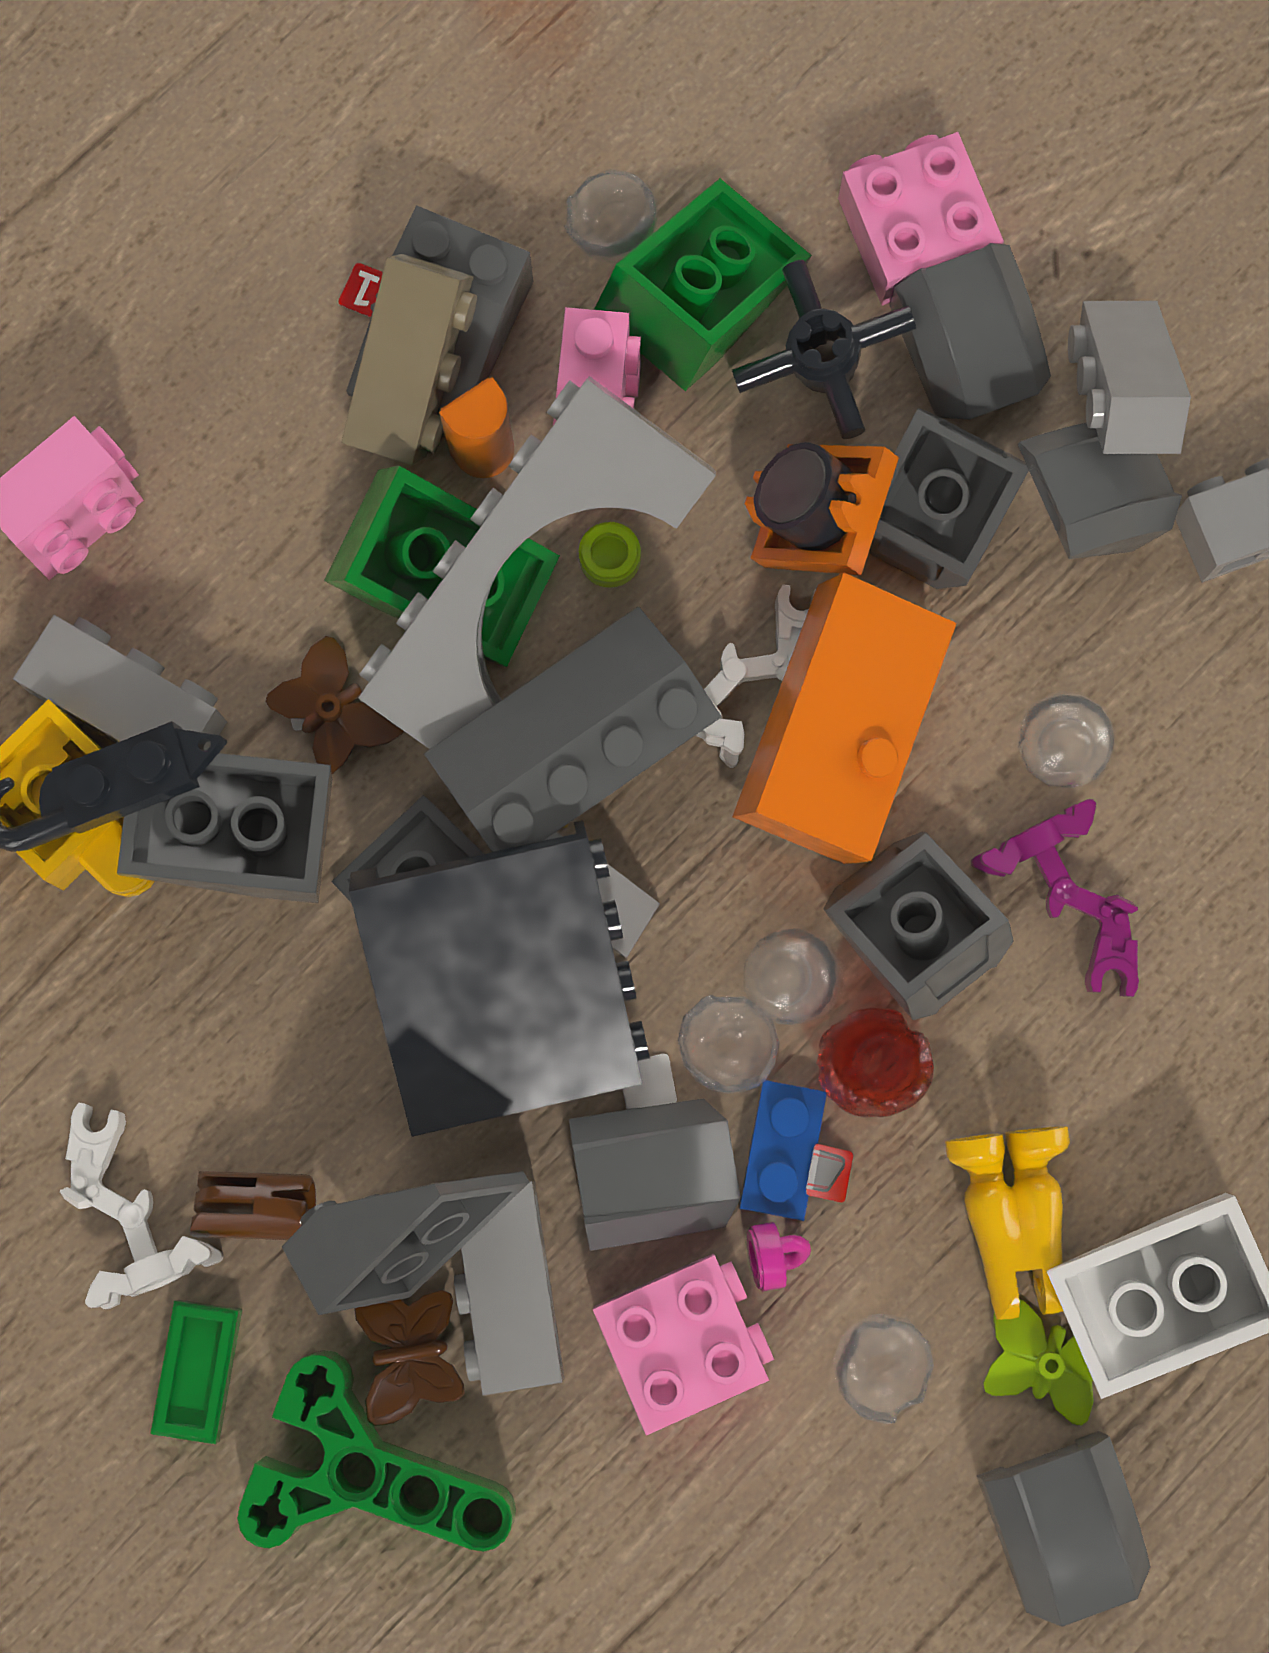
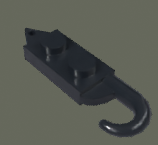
(114, 783)

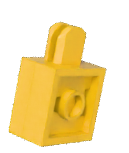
(28, 757)

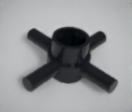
(815, 329)

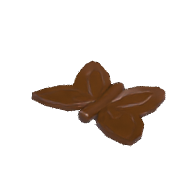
(328, 712)
(415, 1353)

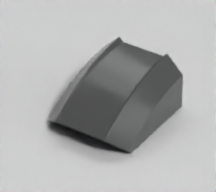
(973, 333)
(1097, 498)
(944, 501)
(919, 924)
(654, 1172)
(1069, 1530)

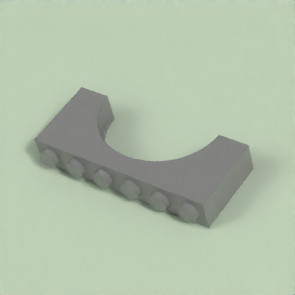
(590, 459)

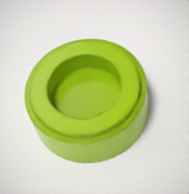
(609, 554)

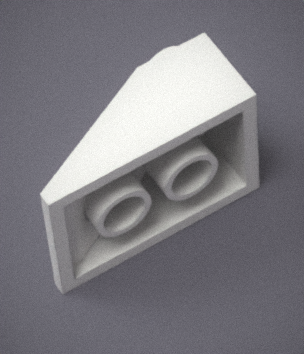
(1165, 1295)

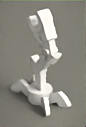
(734, 671)
(89, 1158)

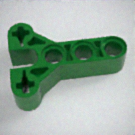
(344, 1429)

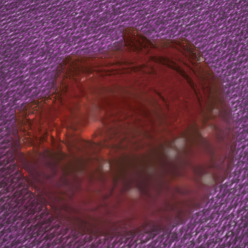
(874, 1063)

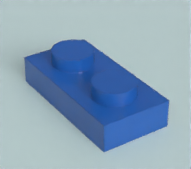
(782, 1149)

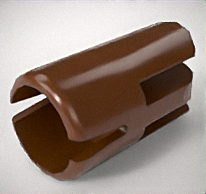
(251, 1204)

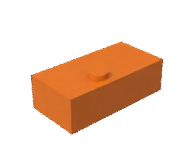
(845, 720)

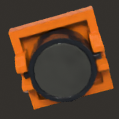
(820, 506)

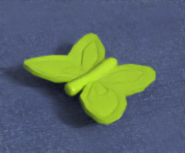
(1040, 1364)

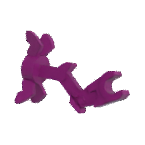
(1114, 942)

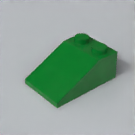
(700, 282)
(403, 536)

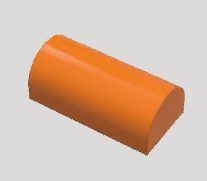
(479, 430)

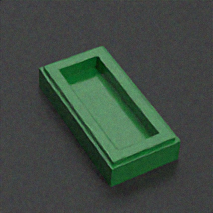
(196, 1372)

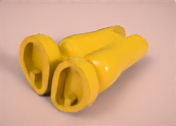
(1017, 1224)

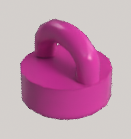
(768, 1258)

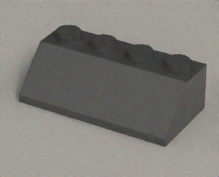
(573, 734)

